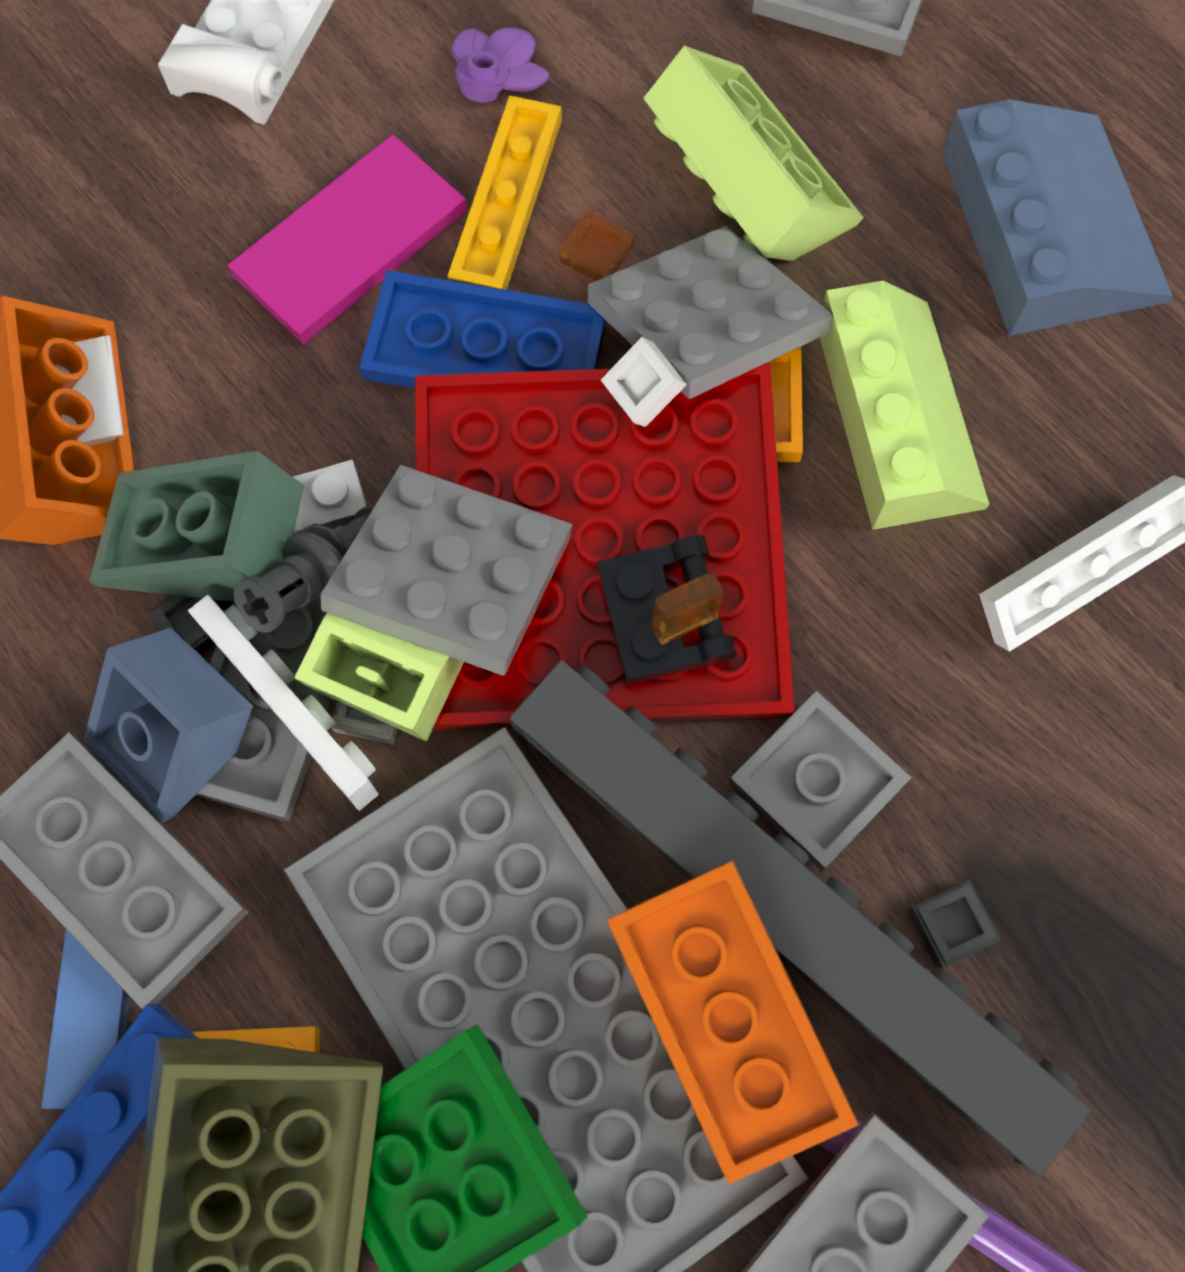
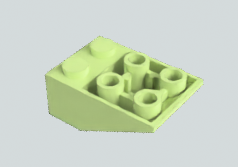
(379, 675)

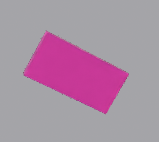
(347, 238)

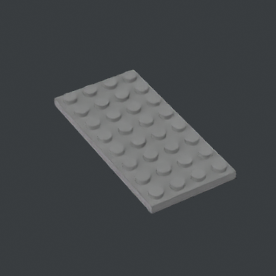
(493, 914)

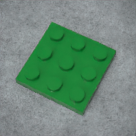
(461, 1169)

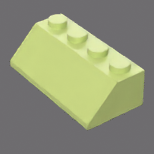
(749, 156)
(899, 407)

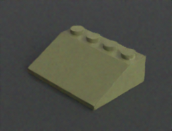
(254, 1159)

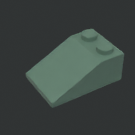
(197, 526)

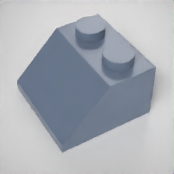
(164, 720)

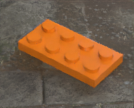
(732, 1022)

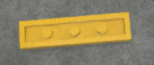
(506, 194)

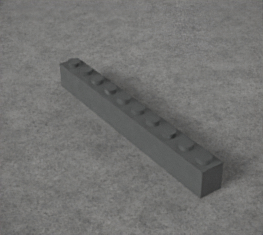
(812, 923)

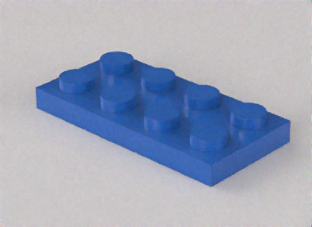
(473, 329)

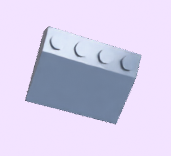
(1050, 215)

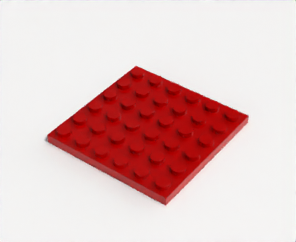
(626, 488)

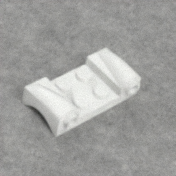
(243, 51)

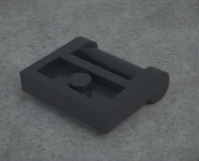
(630, 593)

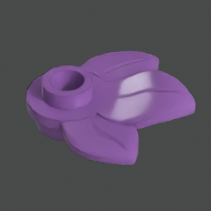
(496, 63)

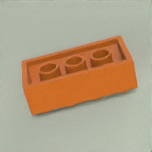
(48, 480)

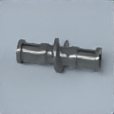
(300, 576)

